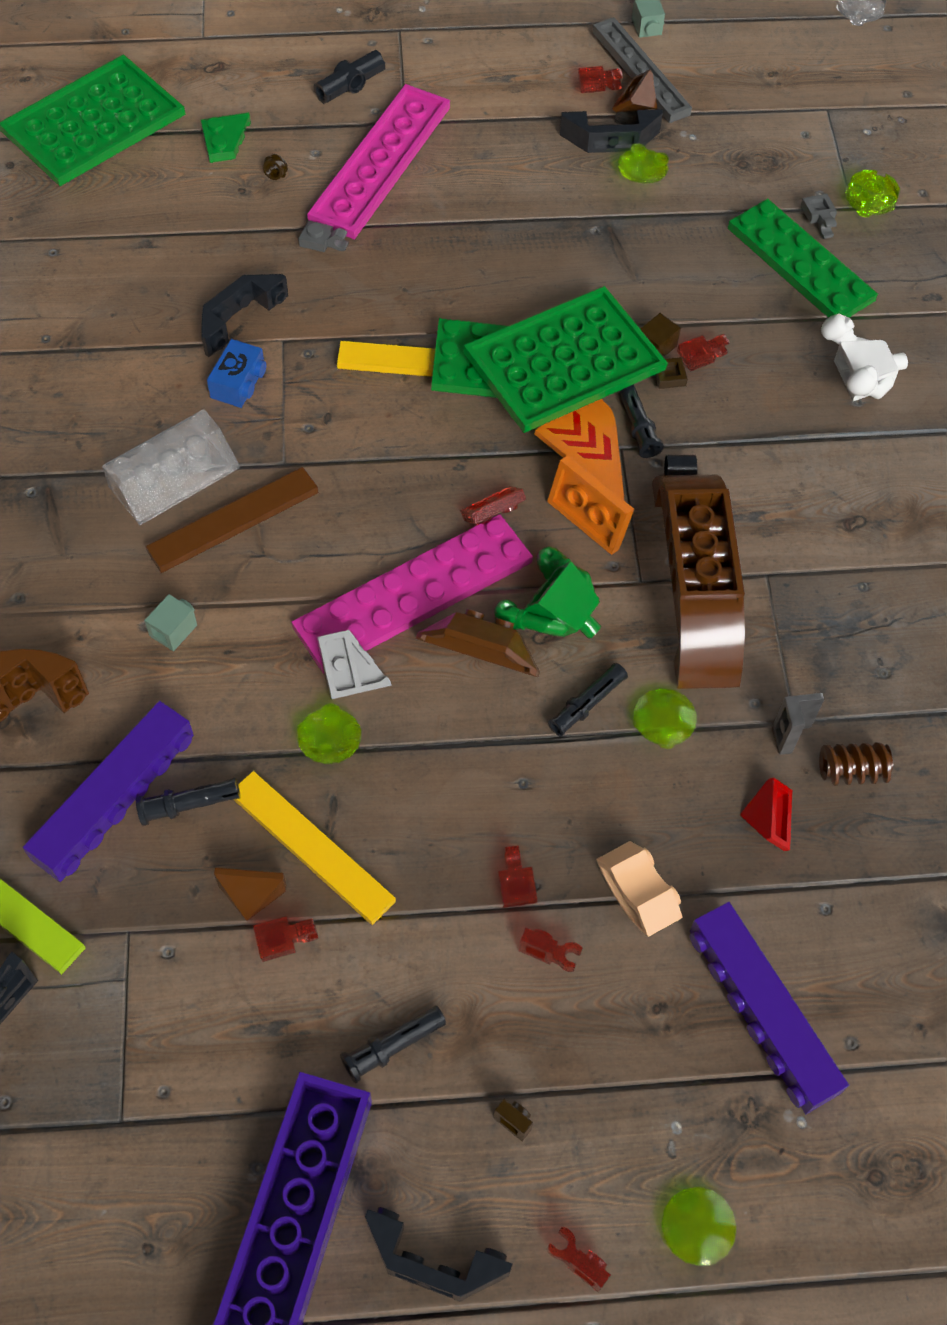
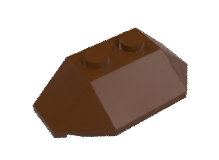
(482, 640)

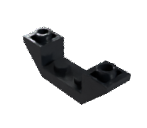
(609, 138)
(263, 288)
(484, 1272)

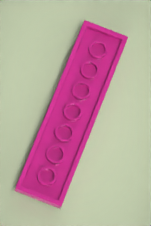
(379, 160)
(418, 588)

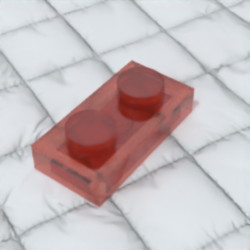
(502, 501)

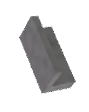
(794, 716)

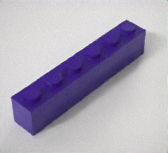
(109, 792)
(768, 1009)

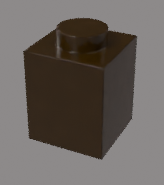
(662, 333)

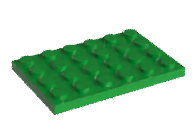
(91, 119)
(564, 358)

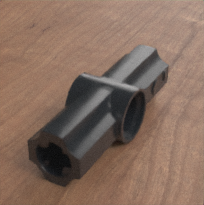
(349, 76)

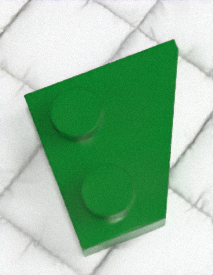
(224, 135)

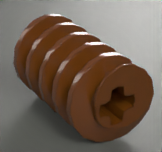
(856, 761)

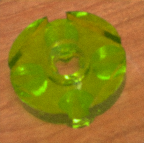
(866, 203)

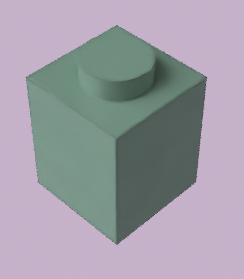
(648, 17)
(171, 622)

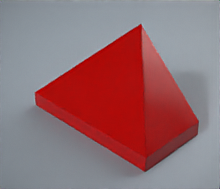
(771, 813)

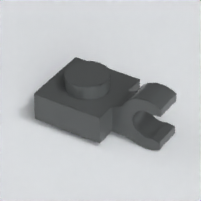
(820, 210)
(320, 236)

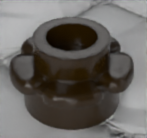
(275, 167)

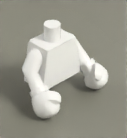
(862, 363)

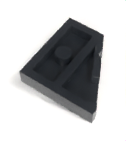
(15, 983)

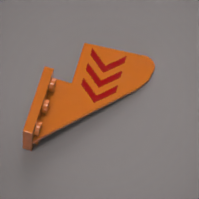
(589, 474)

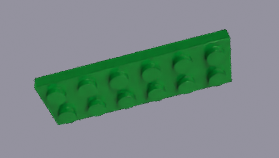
(802, 260)

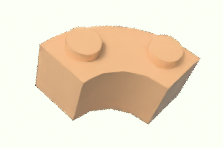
(640, 888)

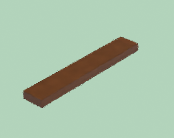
(231, 519)

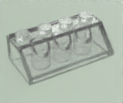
(170, 467)

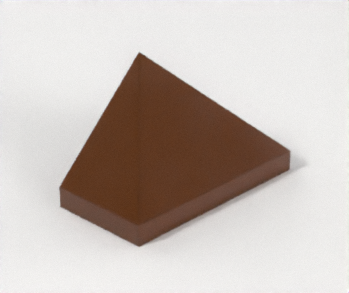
(638, 94)
(250, 889)

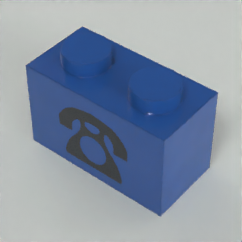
(236, 373)

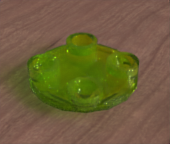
(643, 164)
(665, 717)
(329, 735)
(698, 1226)

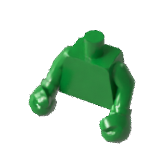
(561, 603)

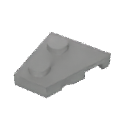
(348, 666)

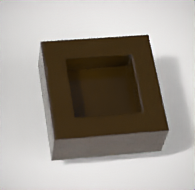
(673, 376)
(514, 1119)

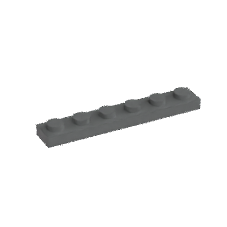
(635, 62)

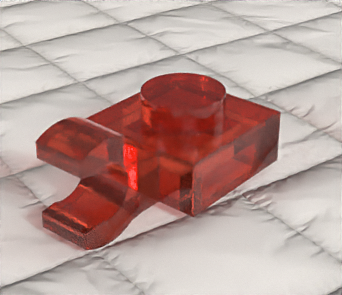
(596, 79)
(700, 352)
(516, 883)
(278, 937)
(541, 946)
(586, 1266)

